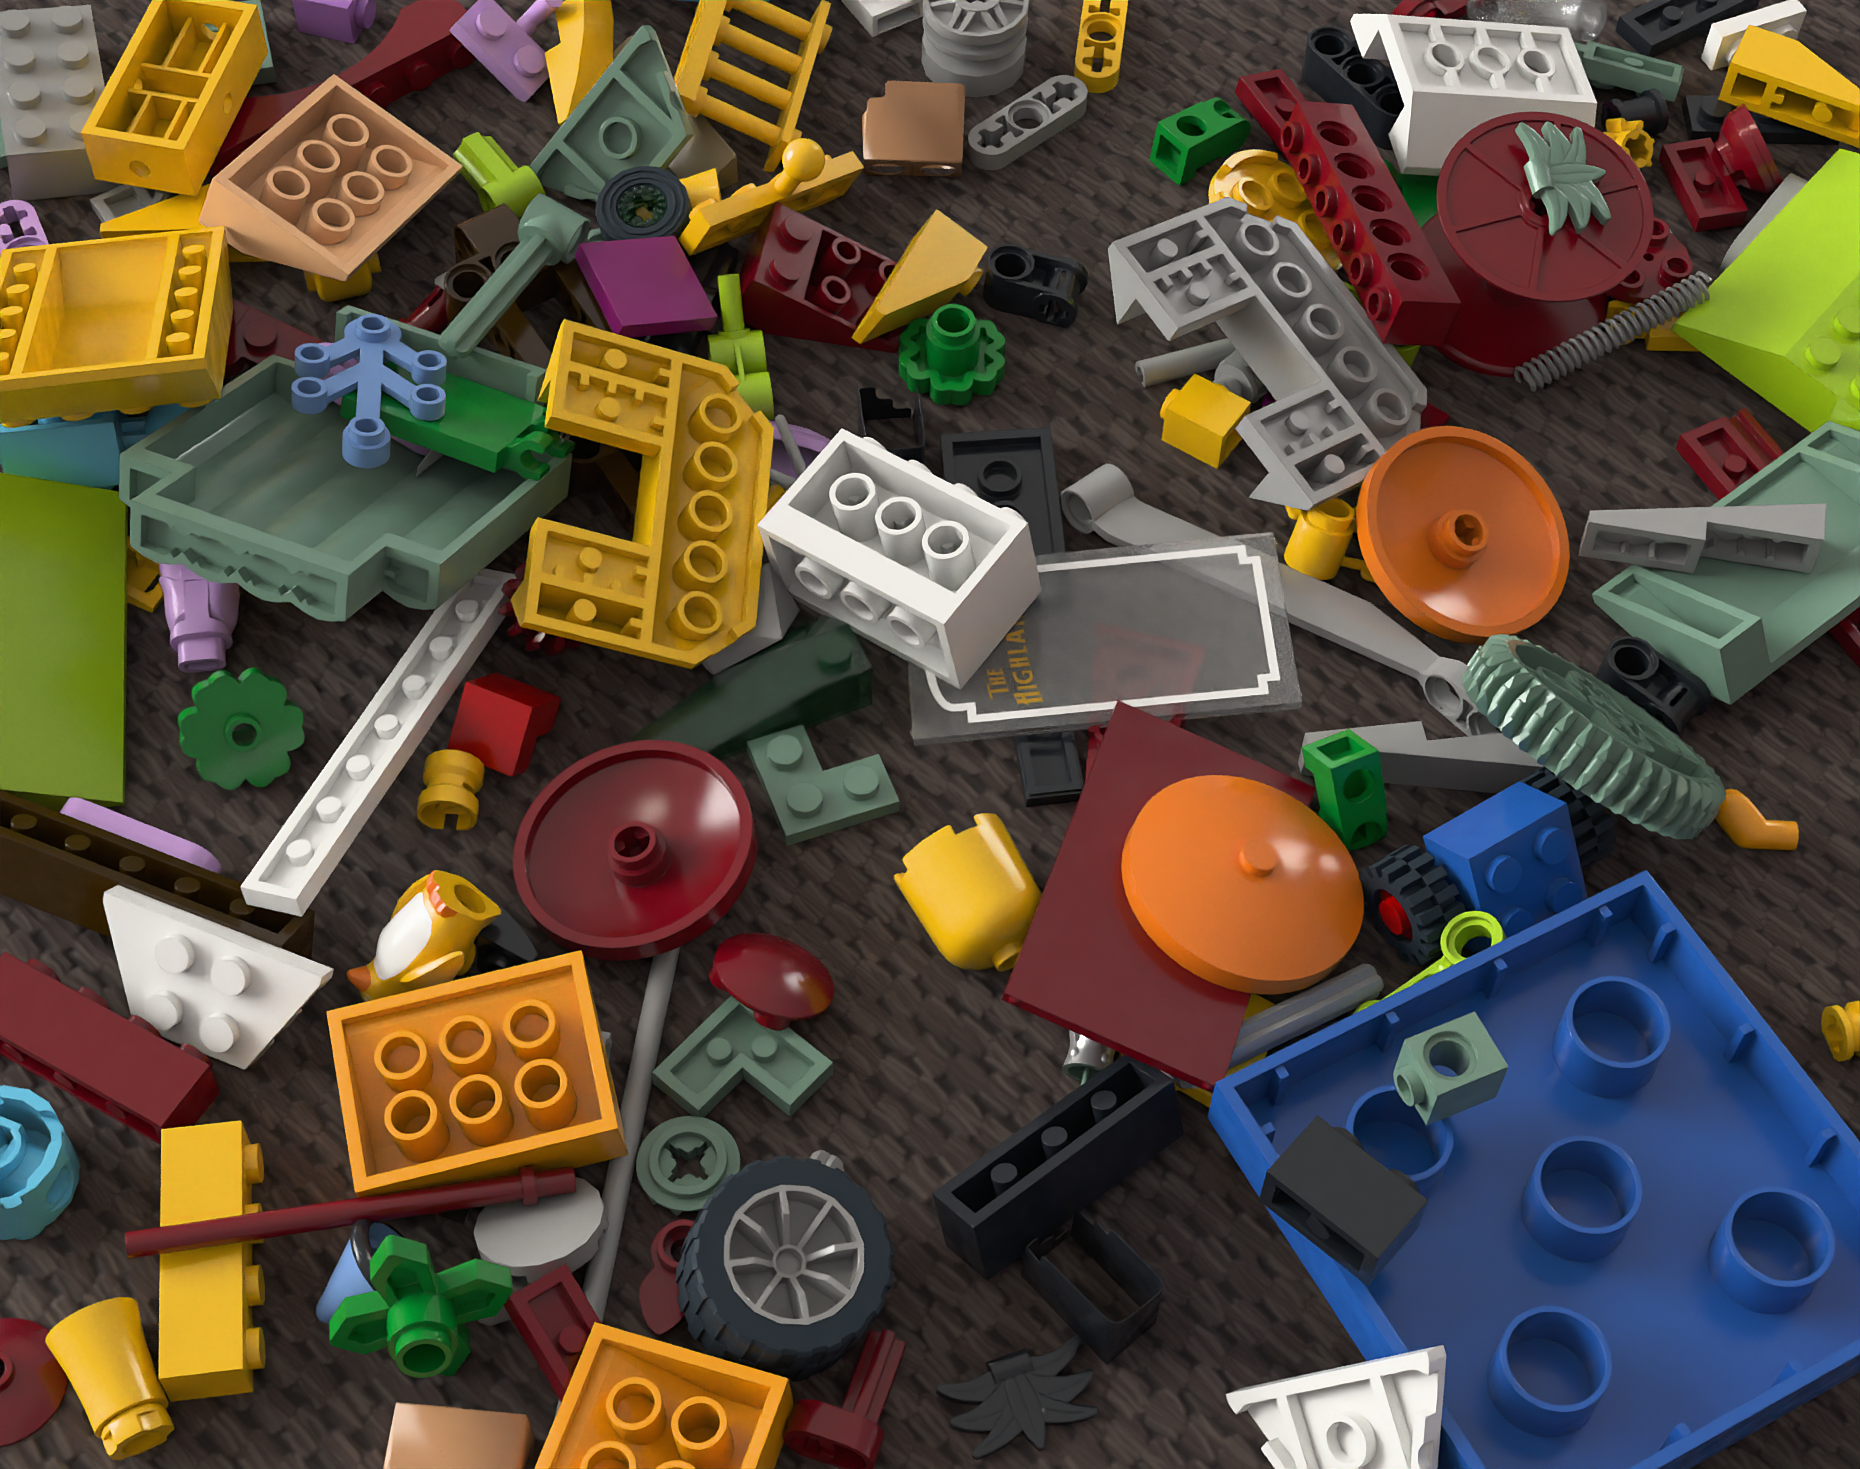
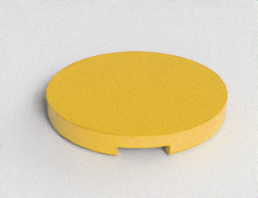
(1271, 190)

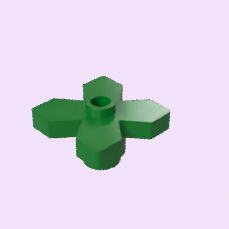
(417, 1310)

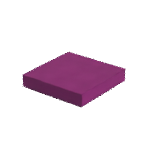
(645, 286)

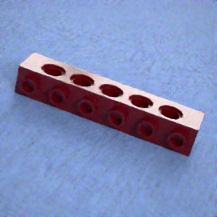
(1369, 224)

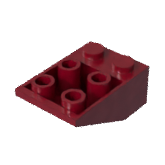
(811, 282)

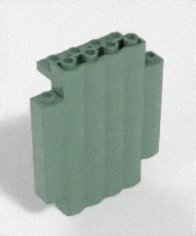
(272, 504)

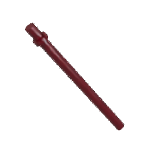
(524, 1186)

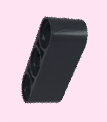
(1341, 76)

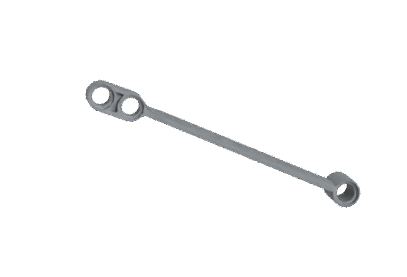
(1108, 506)

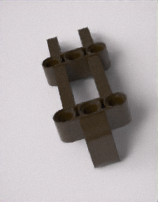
(479, 251)

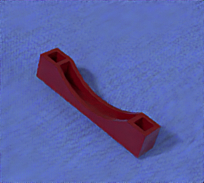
(406, 60)

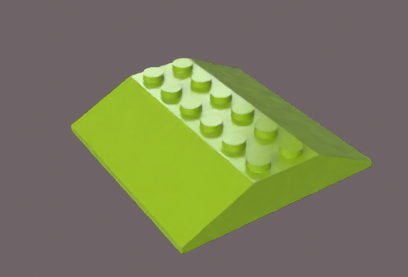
(1791, 304)
(62, 642)

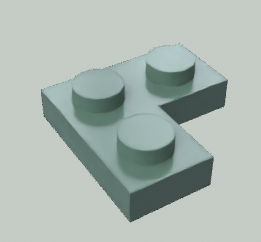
(814, 800)
(736, 1048)

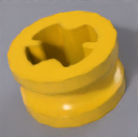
(1842, 1030)

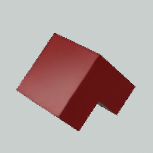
(502, 721)

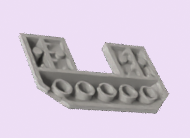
(1297, 328)

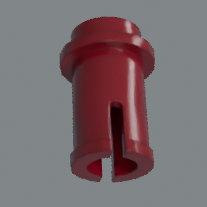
(430, 313)

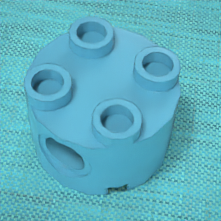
(35, 1164)

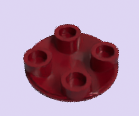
(772, 978)

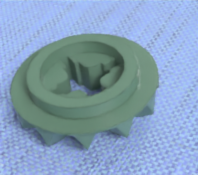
(685, 1138)

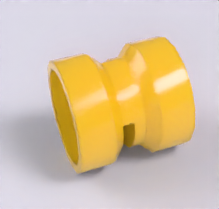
(451, 787)

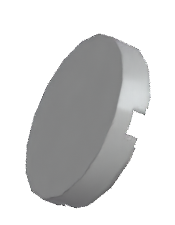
(543, 1235)

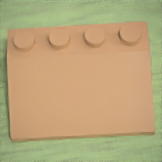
(327, 184)

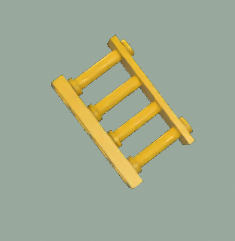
(702, 63)

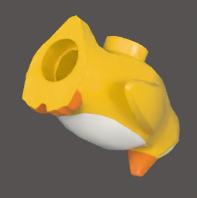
(426, 937)

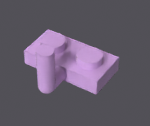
(506, 44)

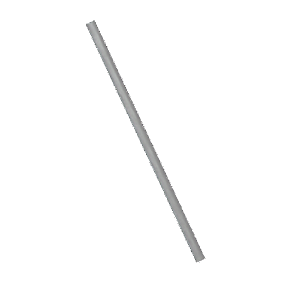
(632, 1113)

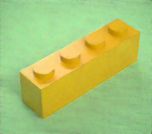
(209, 1291)

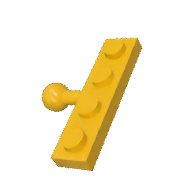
(804, 183)

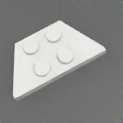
(205, 979)
(1353, 1415)

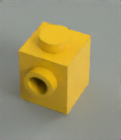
(1203, 420)

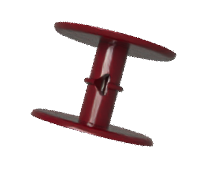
(1496, 248)

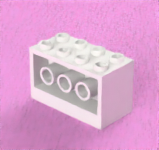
(902, 556)

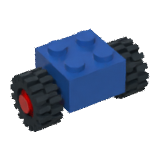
(1504, 857)

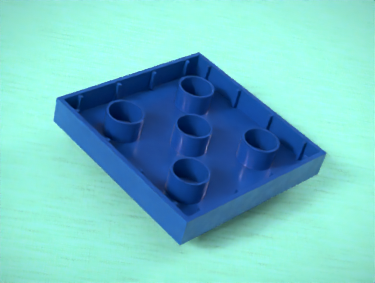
(1620, 1241)

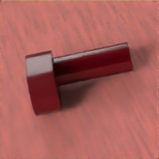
(850, 1434)

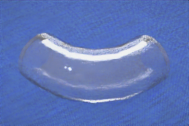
(1582, 17)

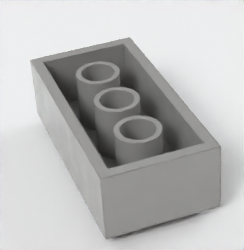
(46, 96)

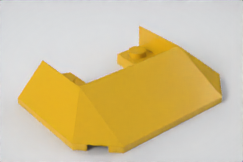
(702, 490)

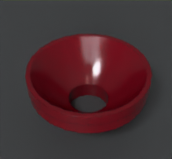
(1747, 153)

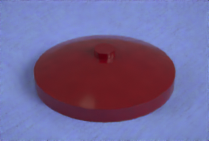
(635, 850)

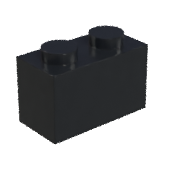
(1343, 1199)

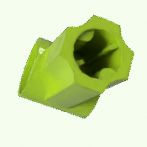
(496, 175)

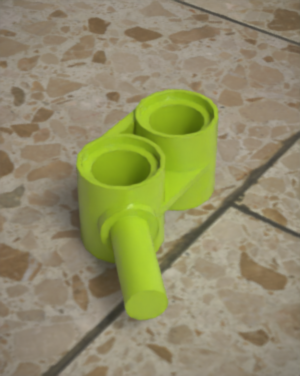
(741, 349)

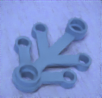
(372, 343)

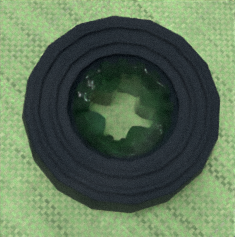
(648, 188)

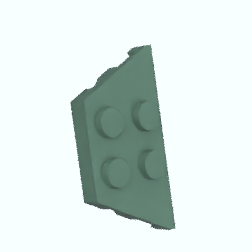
(620, 124)

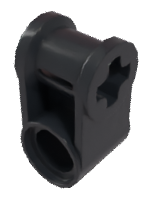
(1029, 284)
(1653, 682)

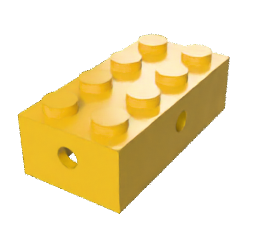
(175, 94)

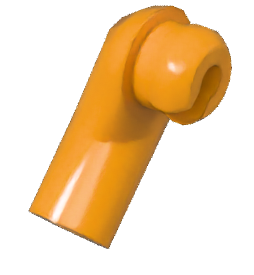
(1750, 829)

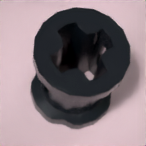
(1649, 108)

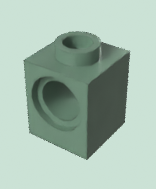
(1463, 1048)

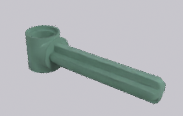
(546, 236)

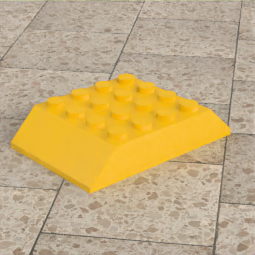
(113, 325)

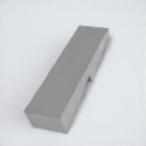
(1676, 537)
(1458, 763)

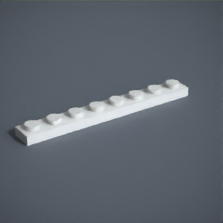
(376, 748)

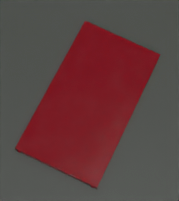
(1086, 951)

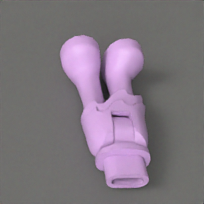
(199, 617)

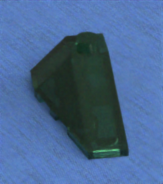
(797, 681)

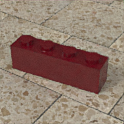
(99, 1055)

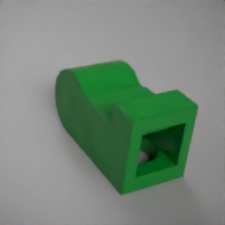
(1196, 138)
(1349, 787)

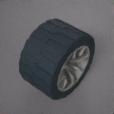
(785, 1267)

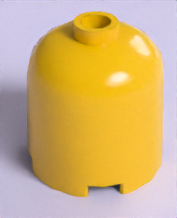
(972, 893)

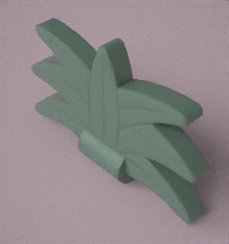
(1561, 177)

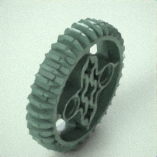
(1593, 737)

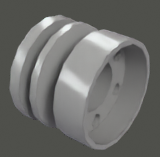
(975, 43)

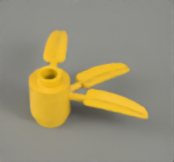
(1322, 540)

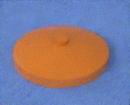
(1462, 534)
(1242, 884)

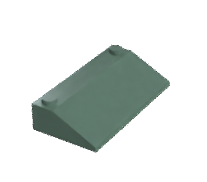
(1743, 619)

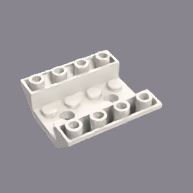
(1468, 73)

